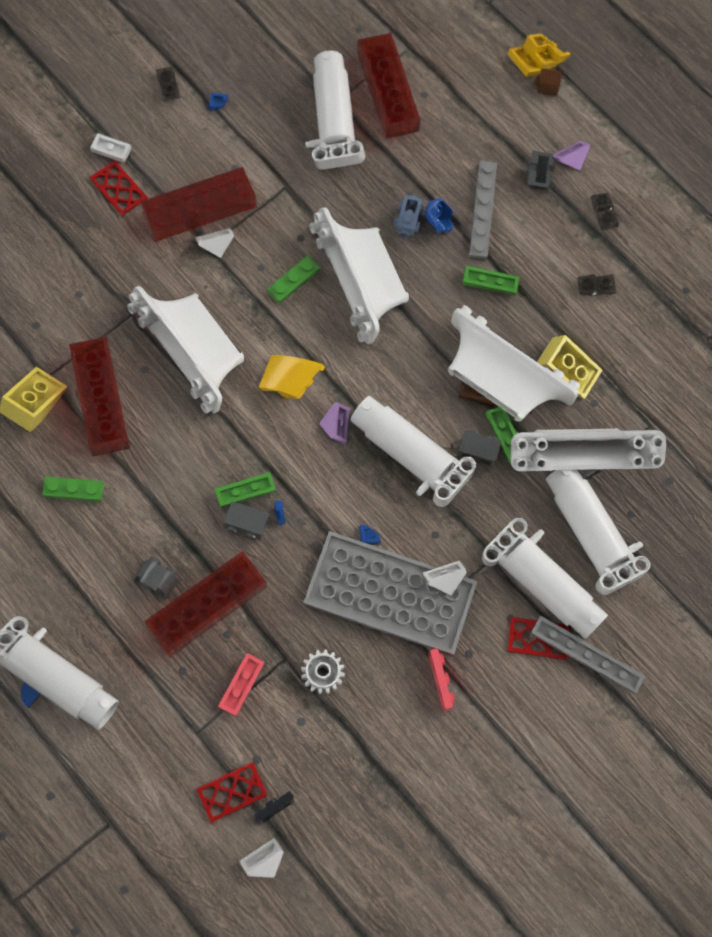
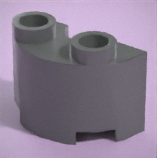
(540, 169)
(157, 578)

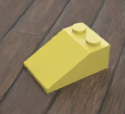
(572, 361)
(32, 399)

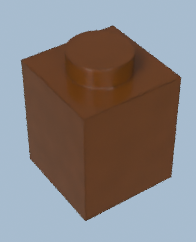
(548, 81)

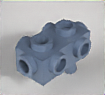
(407, 222)

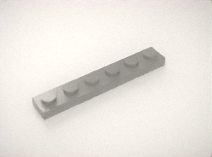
(483, 210)
(587, 655)

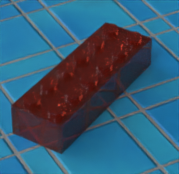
(388, 85)
(198, 204)
(99, 396)
(206, 604)

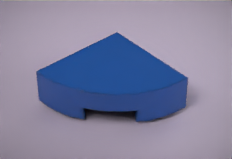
(217, 101)
(278, 507)
(368, 535)
(29, 695)

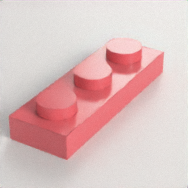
(441, 679)
(241, 684)

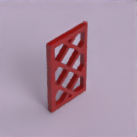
(122, 175)
(527, 650)
(216, 784)

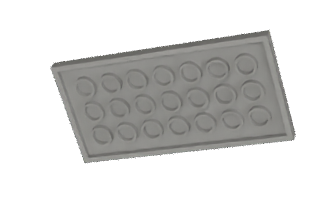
(387, 594)

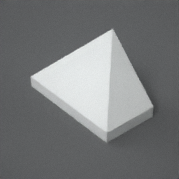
(216, 242)
(446, 577)
(264, 860)

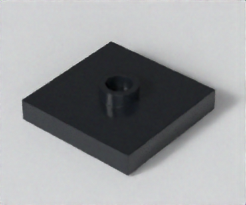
(274, 807)

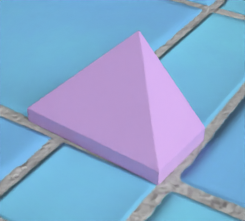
(573, 155)
(336, 422)

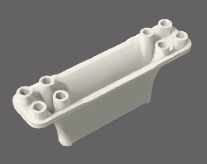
(362, 271)
(191, 340)
(503, 371)
(587, 449)

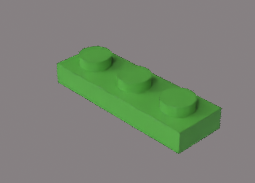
(293, 279)
(490, 280)
(502, 429)
(73, 489)
(245, 490)

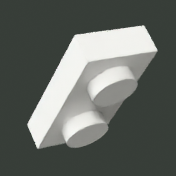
(110, 148)

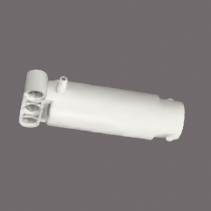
(333, 115)
(413, 450)
(596, 531)
(545, 578)
(53, 675)

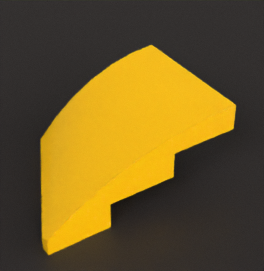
(537, 54)
(289, 375)

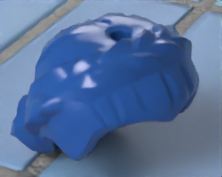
(438, 215)

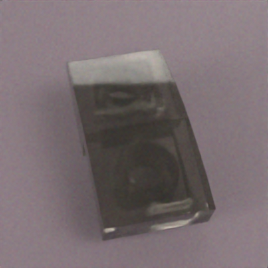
(168, 83)
(604, 211)
(596, 285)

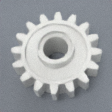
(318, 661)

